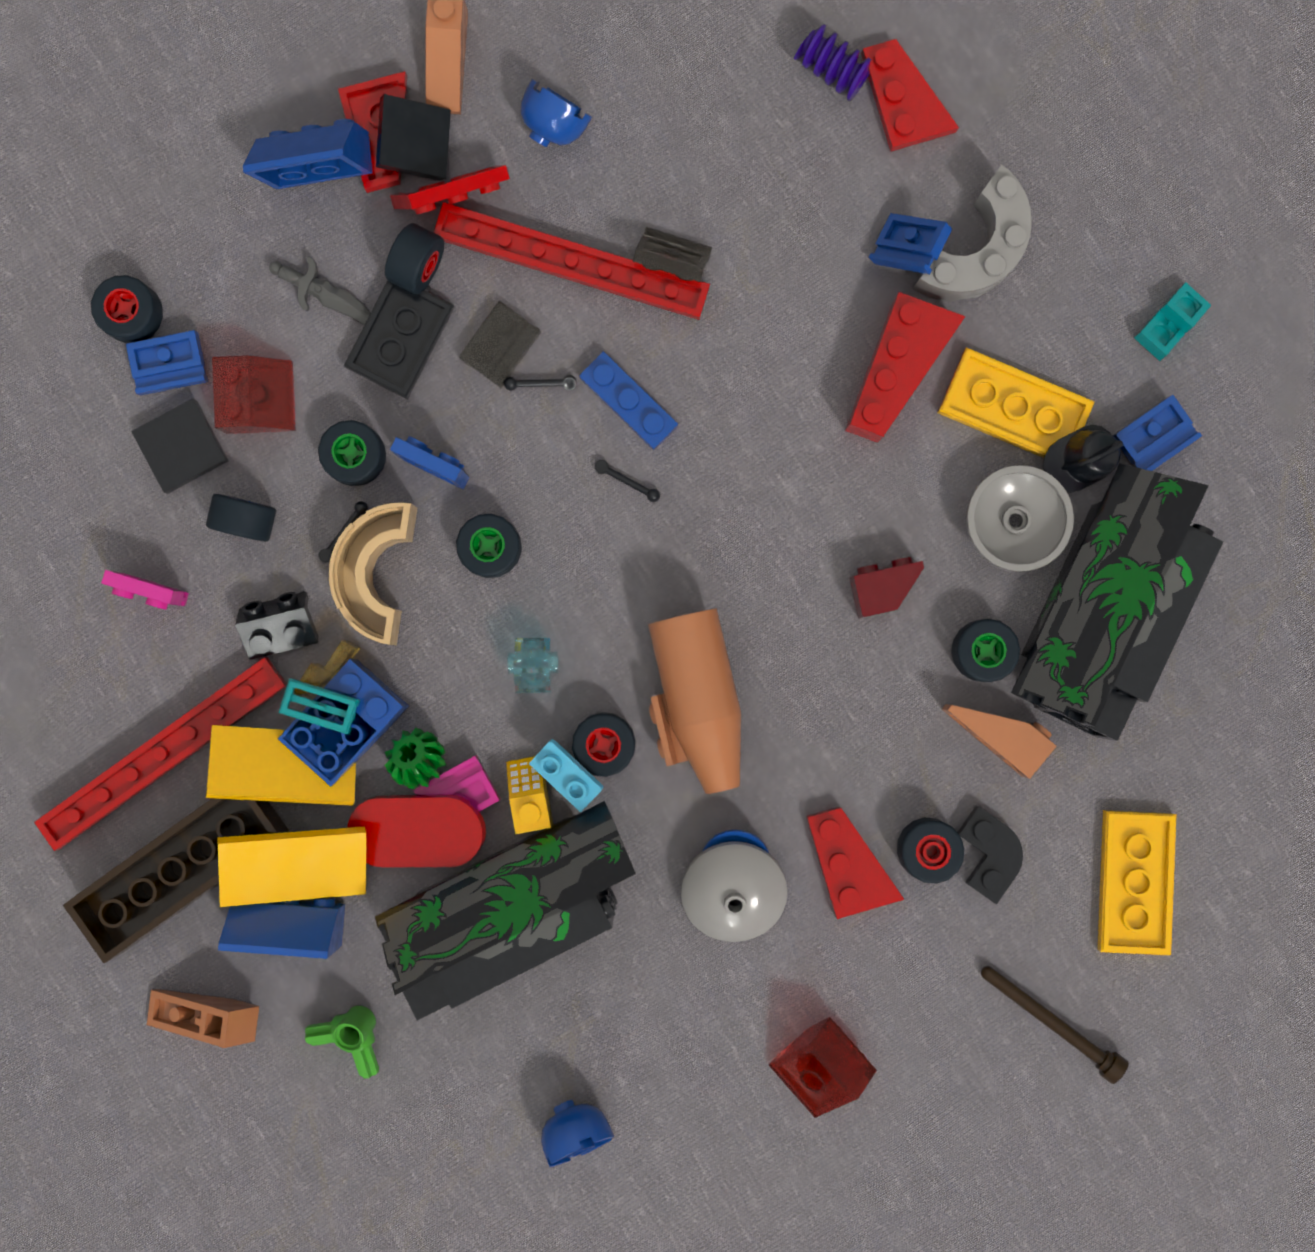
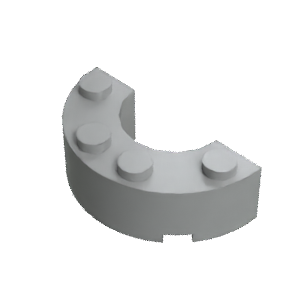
(1008, 233)

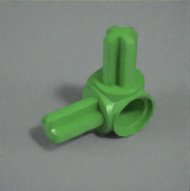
(350, 1033)

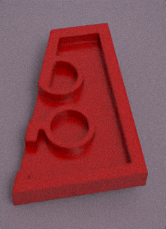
(904, 98)
(362, 105)
(454, 191)
(848, 866)

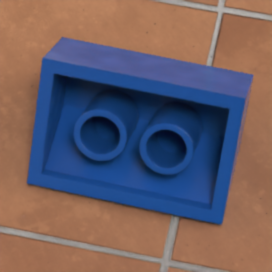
(310, 155)
(285, 928)

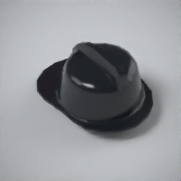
(1083, 457)

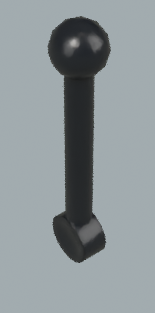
(568, 382)
(603, 468)
(360, 509)

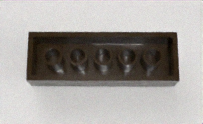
(164, 875)

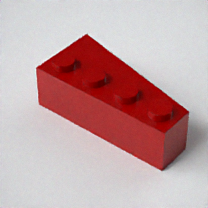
(904, 354)

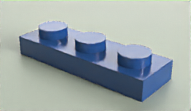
(628, 400)

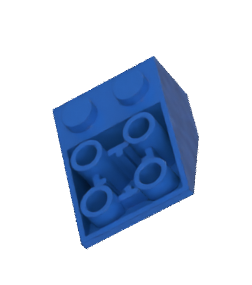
(333, 752)

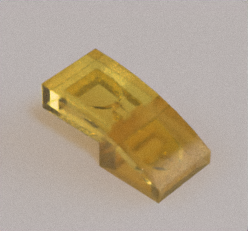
(320, 675)

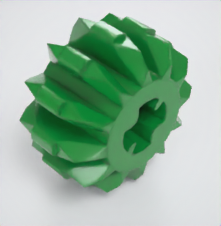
(415, 758)

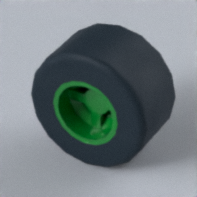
(345, 443)
(478, 542)
(997, 650)

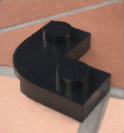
(1001, 853)

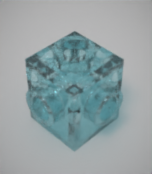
(532, 665)

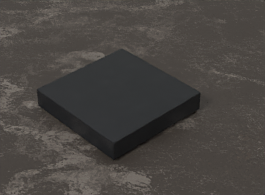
(413, 137)
(180, 446)

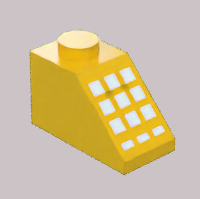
(528, 797)

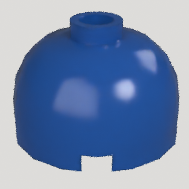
(551, 116)
(574, 1132)

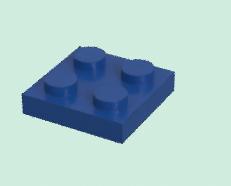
(421, 456)

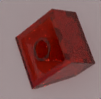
(253, 394)
(823, 1068)

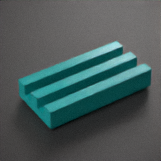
(348, 714)

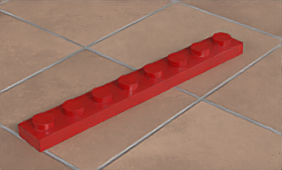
(570, 261)
(159, 754)

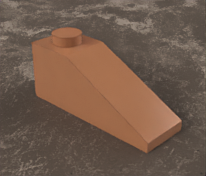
(445, 53)
(1013, 741)
(203, 1017)

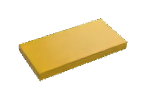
(1012, 404)
(259, 767)
(291, 866)
(1136, 882)

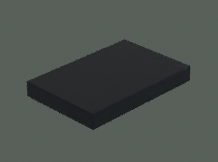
(399, 338)

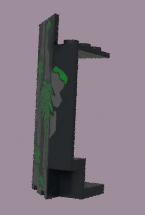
(1118, 602)
(506, 912)

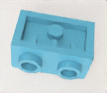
(566, 775)

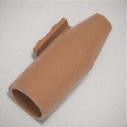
(699, 705)

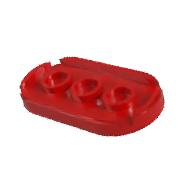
(419, 830)

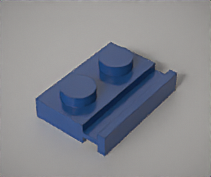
(910, 243)
(167, 362)
(1157, 435)

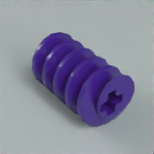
(834, 61)

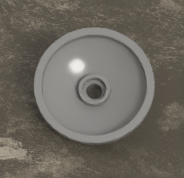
(1043, 515)
(732, 873)

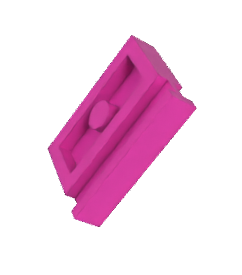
(157, 594)
(464, 780)

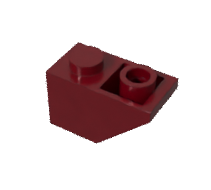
(884, 589)

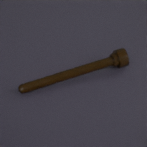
(1110, 1065)

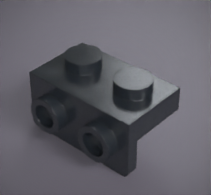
(276, 625)

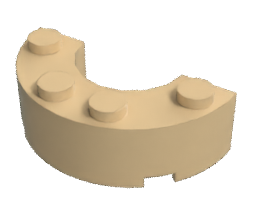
(353, 567)

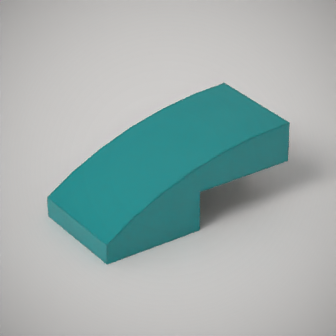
(1172, 321)

